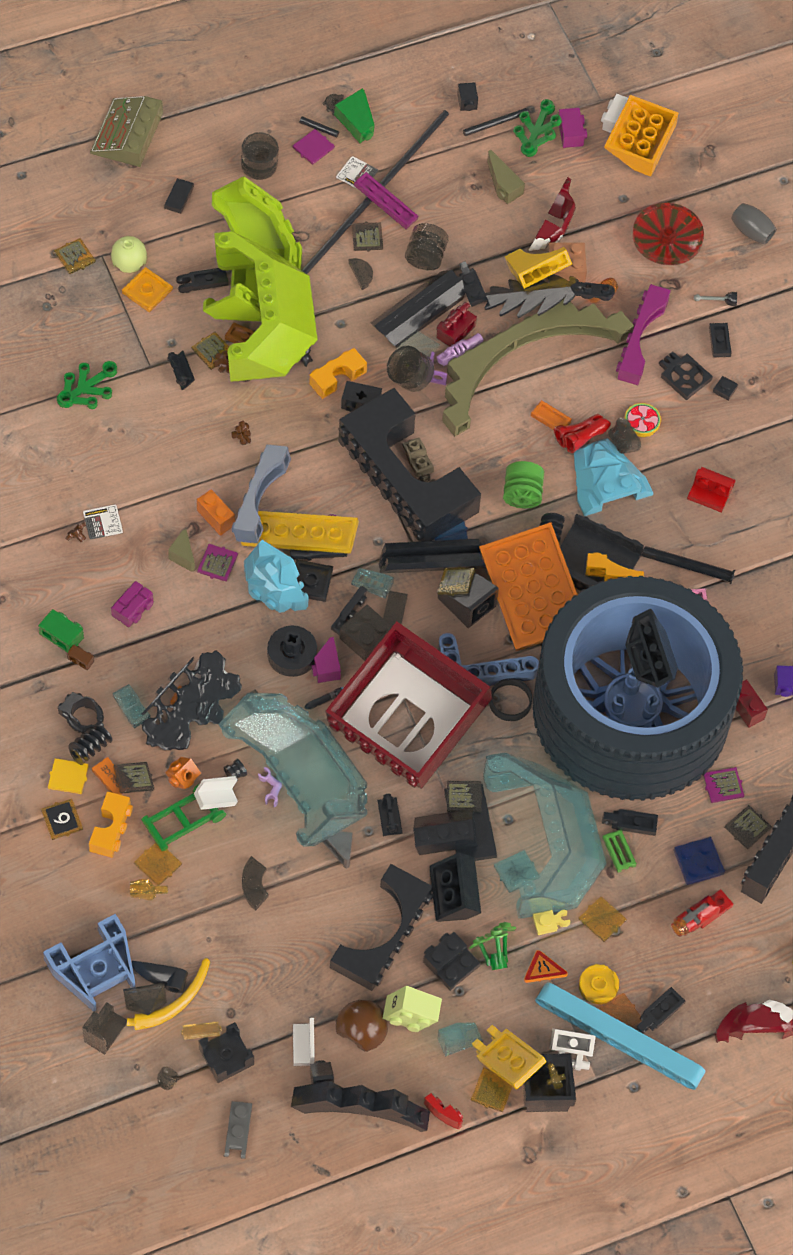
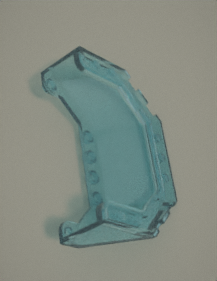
(304, 760)
(569, 832)

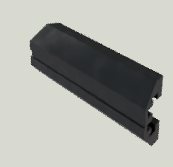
(420, 307)
(431, 556)

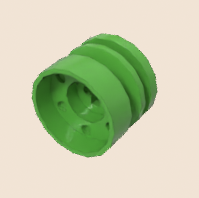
(523, 484)

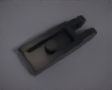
(202, 280)

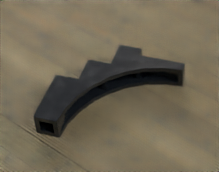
(386, 1104)

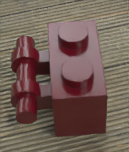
(456, 325)

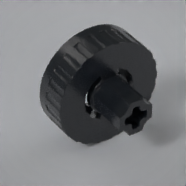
(295, 640)

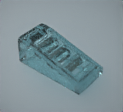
(387, 580)

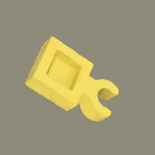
(547, 922)

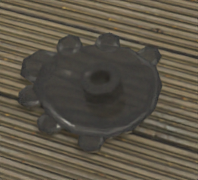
(331, 101)

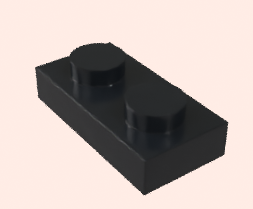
(720, 340)

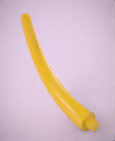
(164, 1014)

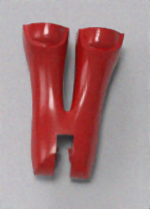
(577, 435)

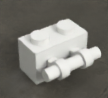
(575, 1043)

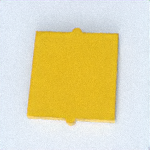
(68, 776)

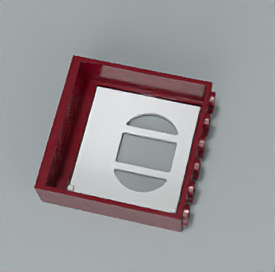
(399, 676)

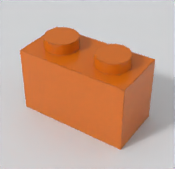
(215, 512)

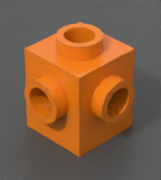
(182, 773)

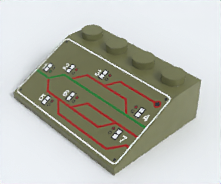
(128, 129)

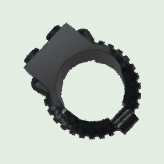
(72, 703)

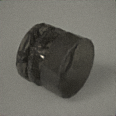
(259, 155)
(426, 246)

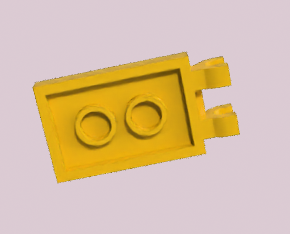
(509, 1057)

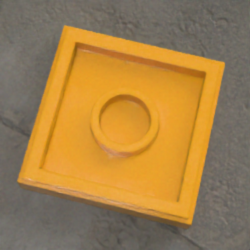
(147, 289)

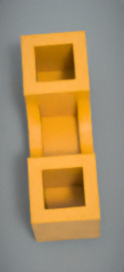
(348, 363)
(106, 840)

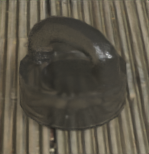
(167, 1078)

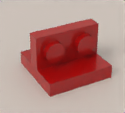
(711, 489)

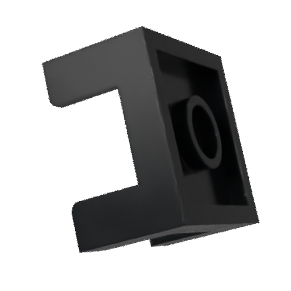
(226, 1054)

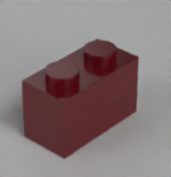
(750, 705)

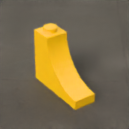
(534, 267)

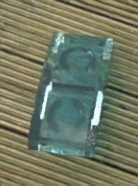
(131, 705)

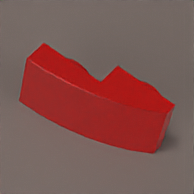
(447, 1115)

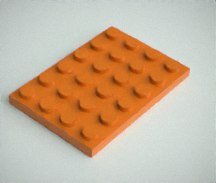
(530, 582)

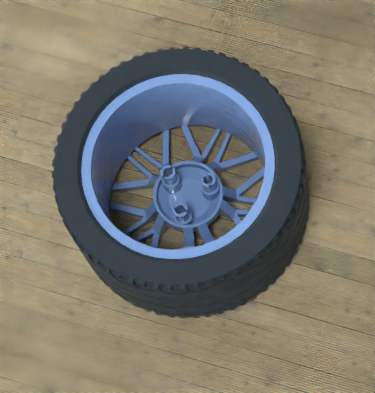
(632, 749)

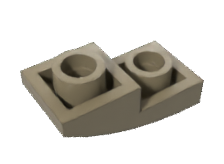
(418, 457)

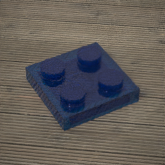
(699, 860)

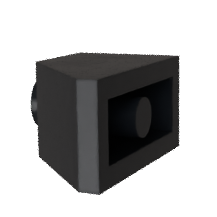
(321, 1072)

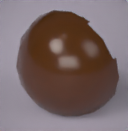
(362, 1024)

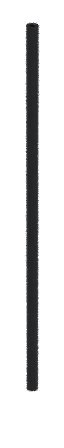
(308, 267)

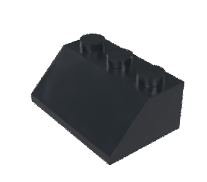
(445, 832)
(455, 888)

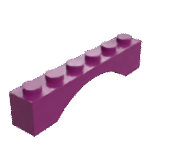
(633, 362)

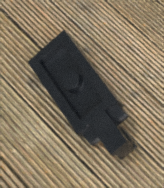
(472, 285)
(348, 611)
(631, 821)
(660, 1010)

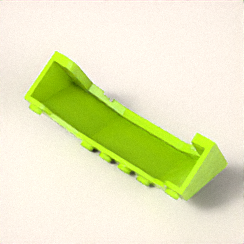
(259, 218)
(284, 305)

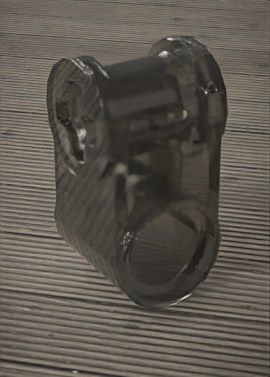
(624, 438)

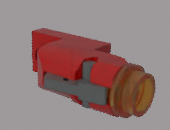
(701, 913)

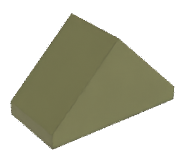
(181, 552)

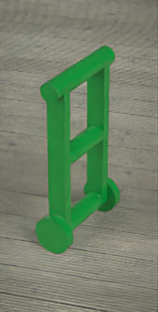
(215, 816)

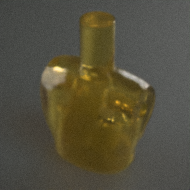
(145, 889)

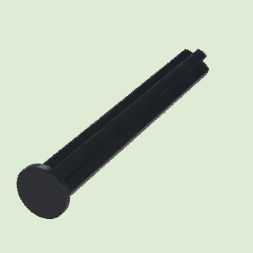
(688, 564)

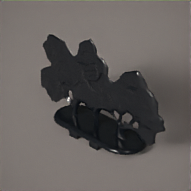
(195, 702)

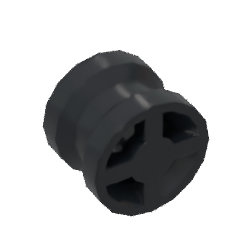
(236, 769)

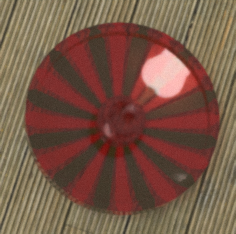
(668, 233)

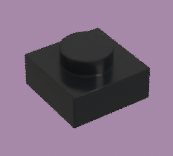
(725, 388)

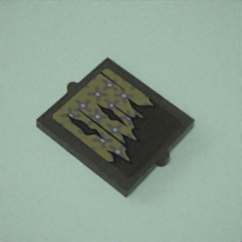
(133, 777)
(748, 827)

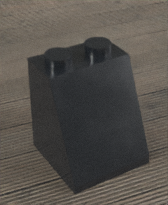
(474, 605)

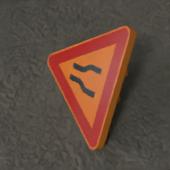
(543, 969)

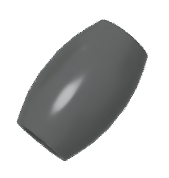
(753, 223)

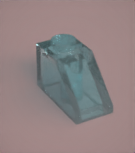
(458, 1037)

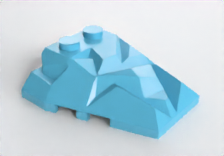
(606, 476)
(273, 579)

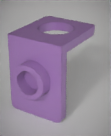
(443, 381)

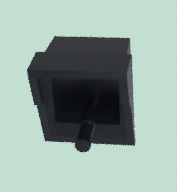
(544, 1097)

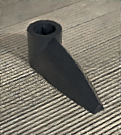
(172, 977)

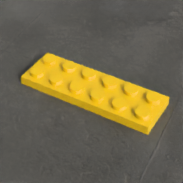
(307, 532)

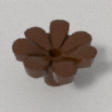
(222, 362)
(242, 433)
(77, 533)

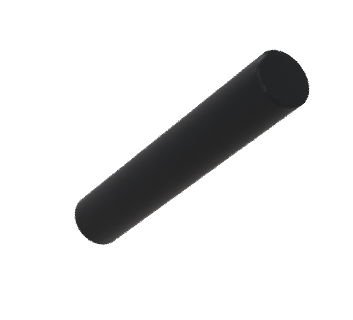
(318, 126)

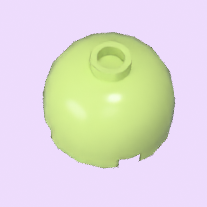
(128, 254)

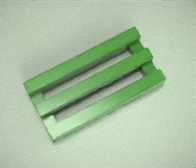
(625, 865)

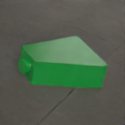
(356, 116)

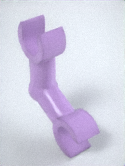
(274, 782)

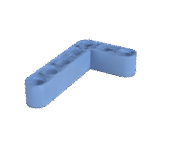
(499, 667)

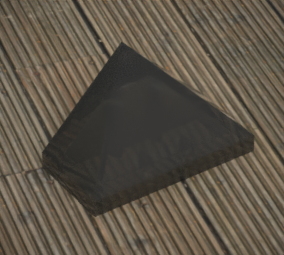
(145, 998)

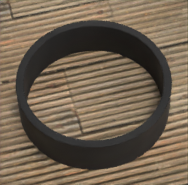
(511, 717)

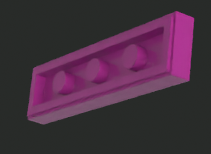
(386, 200)

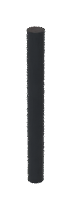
(488, 124)

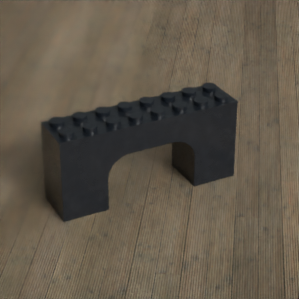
(424, 506)

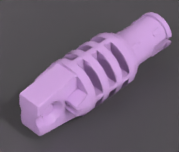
(459, 349)

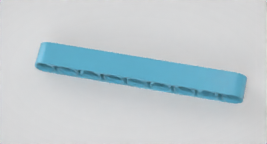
(620, 1036)

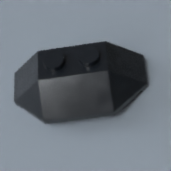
(650, 650)

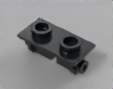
(181, 368)
(389, 815)

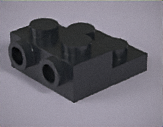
(450, 960)

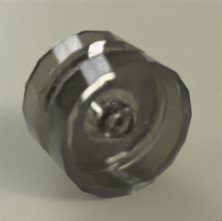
(410, 368)

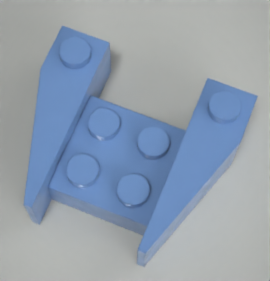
(97, 967)

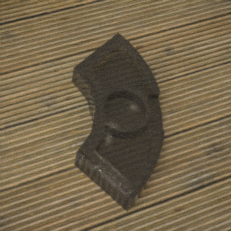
(252, 883)

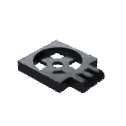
(673, 364)

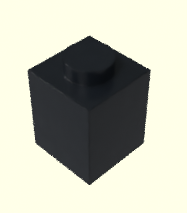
(467, 96)

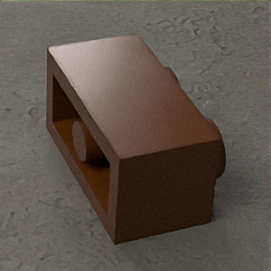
(80, 657)

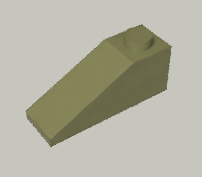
(506, 182)

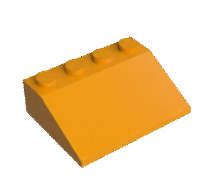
(641, 134)

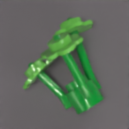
(499, 959)

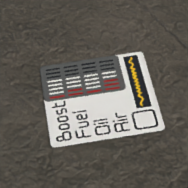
(355, 169)
(103, 522)

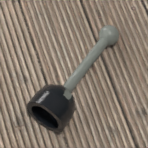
(730, 298)

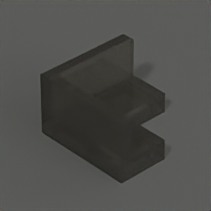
(103, 1028)

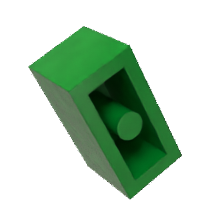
(61, 630)

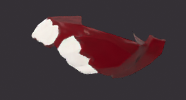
(561, 208)
(756, 1018)

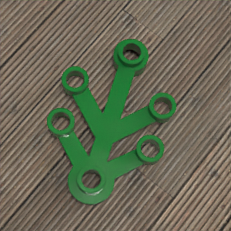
(530, 147)
(86, 387)

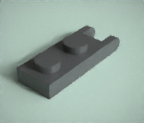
(238, 1128)

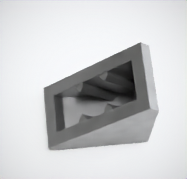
(340, 846)

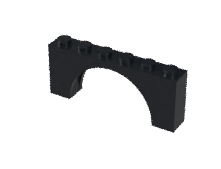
(368, 965)

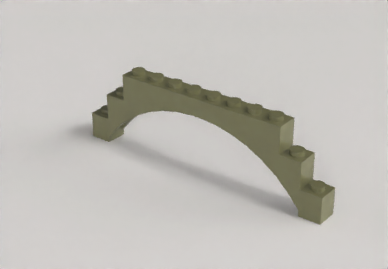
(475, 363)

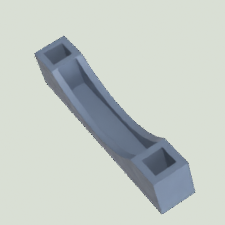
(272, 465)

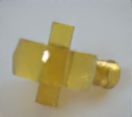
(555, 1077)

